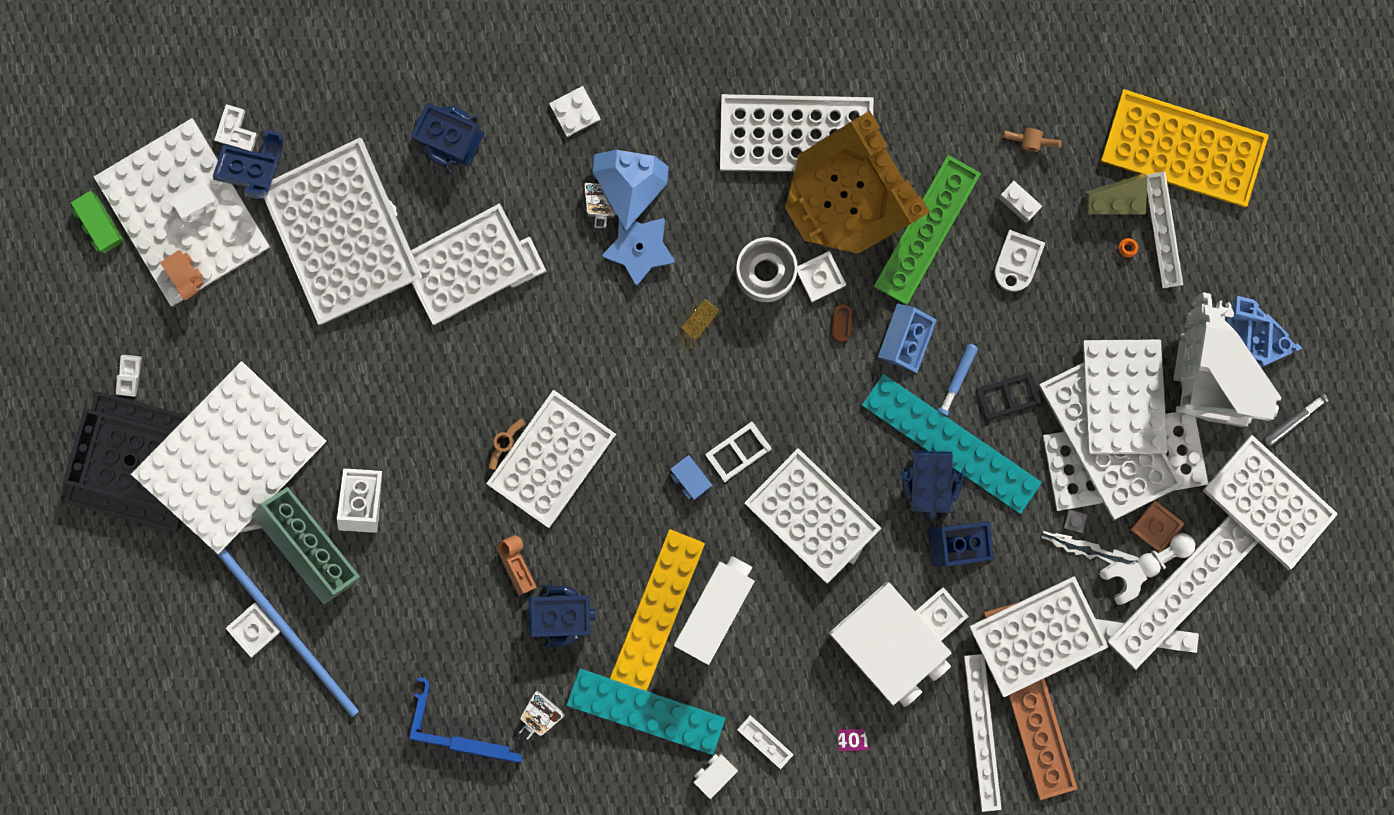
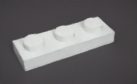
(765, 742)

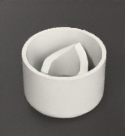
(771, 250)

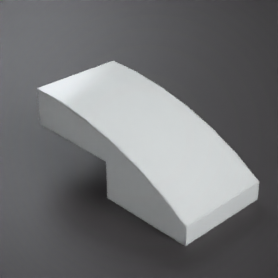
(129, 375)

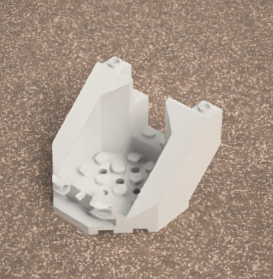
(1219, 371)

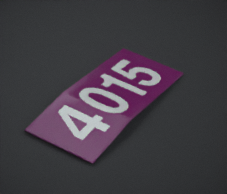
(852, 740)

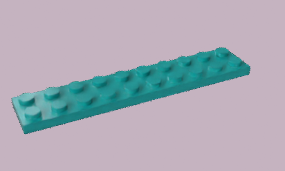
(939, 433)

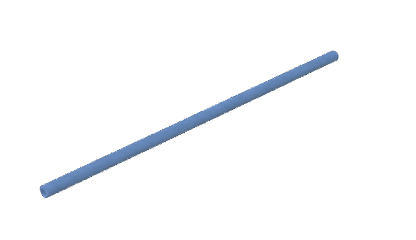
(287, 632)

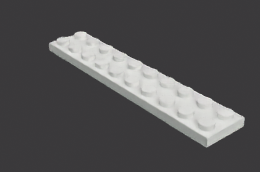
(1182, 592)

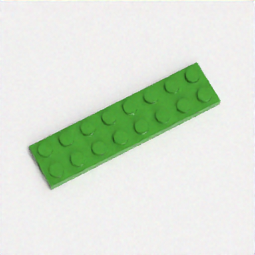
(926, 234)

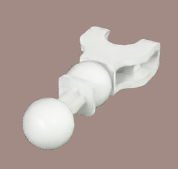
(1148, 565)

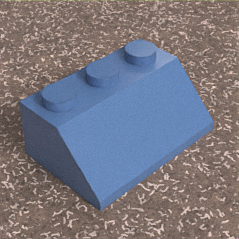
(907, 337)

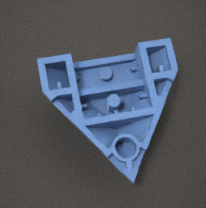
(629, 181)
(1260, 332)

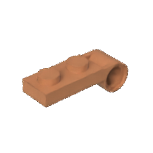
(510, 554)

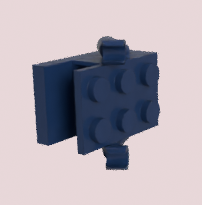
(447, 134)
(932, 482)
(560, 616)

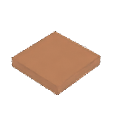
(1157, 526)

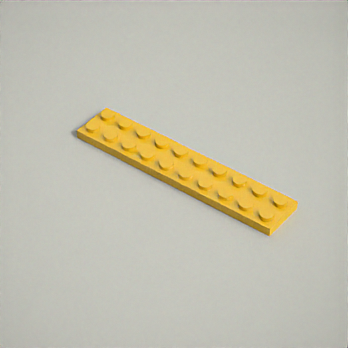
(657, 610)

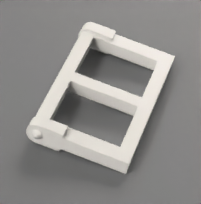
(766, 446)

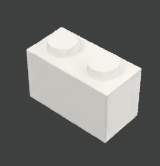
(195, 201)
(1020, 202)
(715, 775)

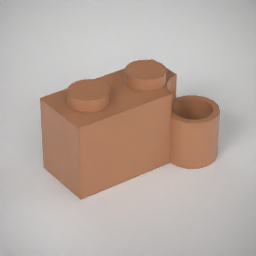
(183, 274)

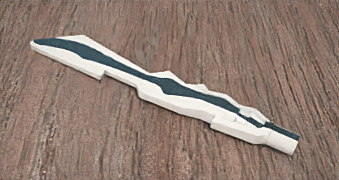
(1089, 549)

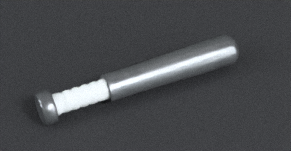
(1283, 429)

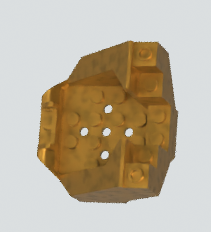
(882, 205)

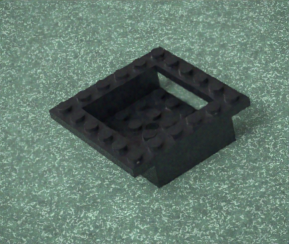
(98, 464)

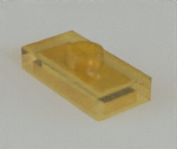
(700, 319)

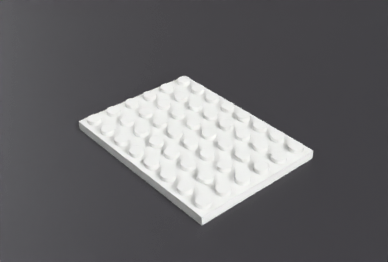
(141, 195)
(340, 231)
(228, 457)

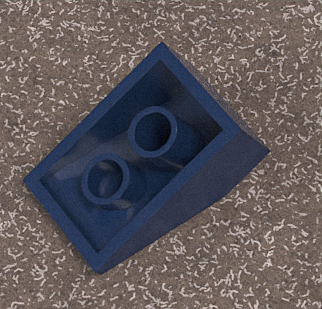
(961, 543)

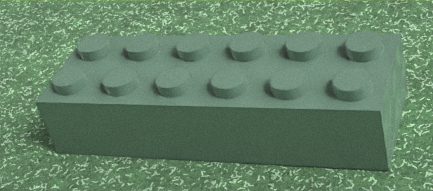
(305, 545)

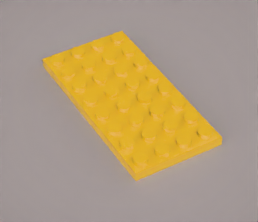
(1187, 146)

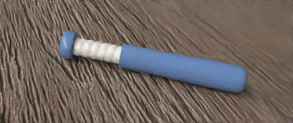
(959, 376)

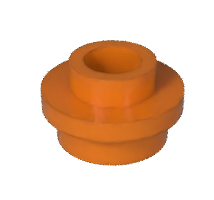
(1134, 247)

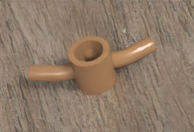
(1032, 139)
(510, 432)

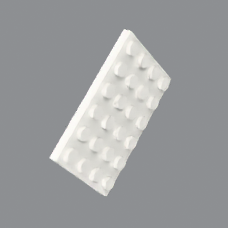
(469, 264)
(1124, 397)
(551, 459)
(1270, 502)
(812, 516)
(1038, 636)

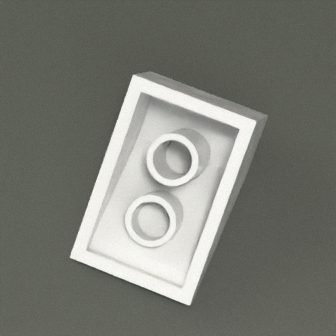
(359, 500)

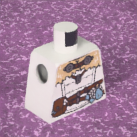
(597, 205)
(539, 716)

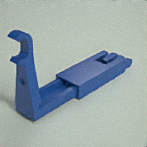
(456, 743)

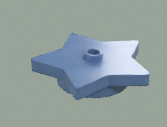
(640, 261)

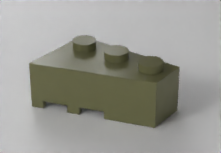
(1118, 198)

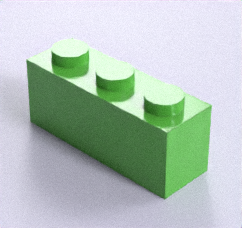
(96, 222)

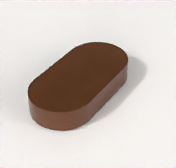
(842, 323)

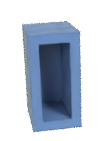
(690, 477)

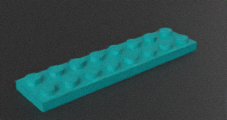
(646, 711)

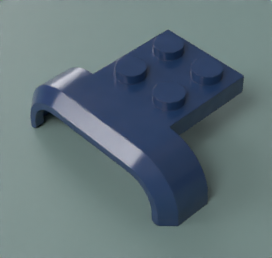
(250, 168)

